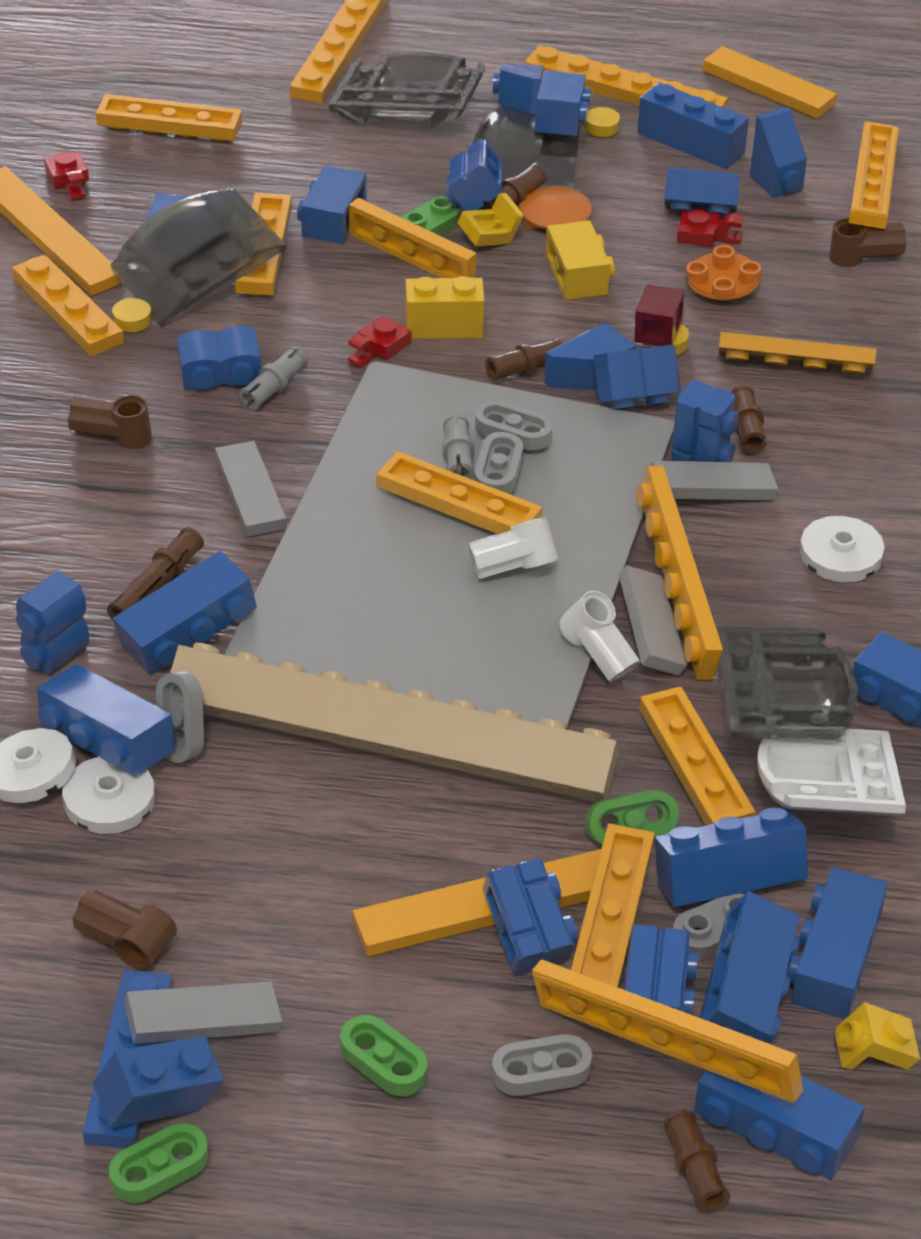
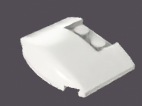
(833, 775)

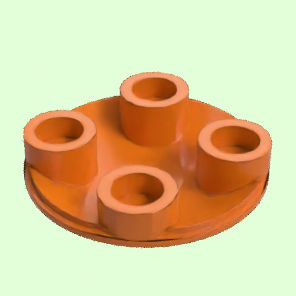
(554, 206)
(723, 274)

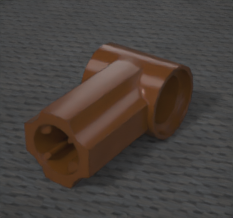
(855, 241)
(124, 418)
(133, 933)

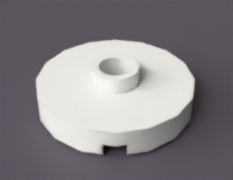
(841, 548)
(34, 763)
(107, 797)

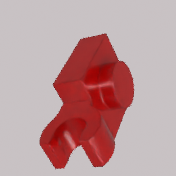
(68, 171)
(704, 228)
(379, 338)

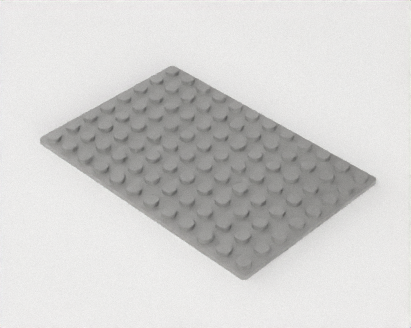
(390, 584)

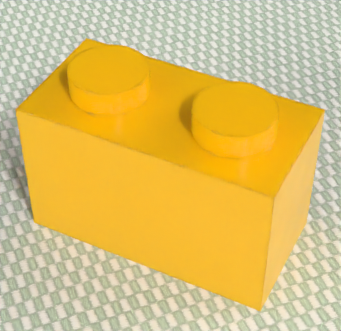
(578, 260)
(444, 307)

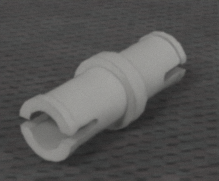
(273, 378)
(458, 446)

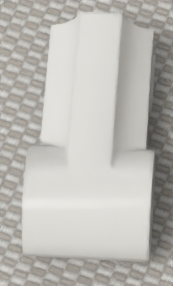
(523, 546)
(591, 626)

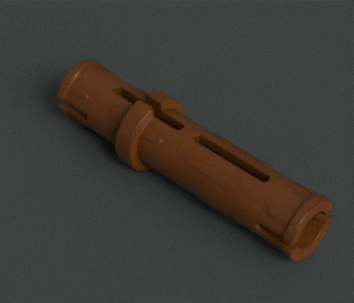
(166, 565)

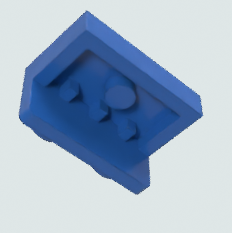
(702, 189)

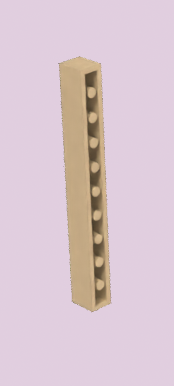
(402, 724)

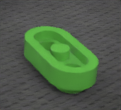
(435, 215)
(630, 812)
(389, 1055)
(156, 1163)

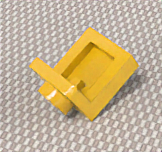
(493, 225)
(876, 1034)

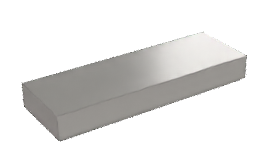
(720, 480)
(250, 488)
(652, 621)
(202, 1012)

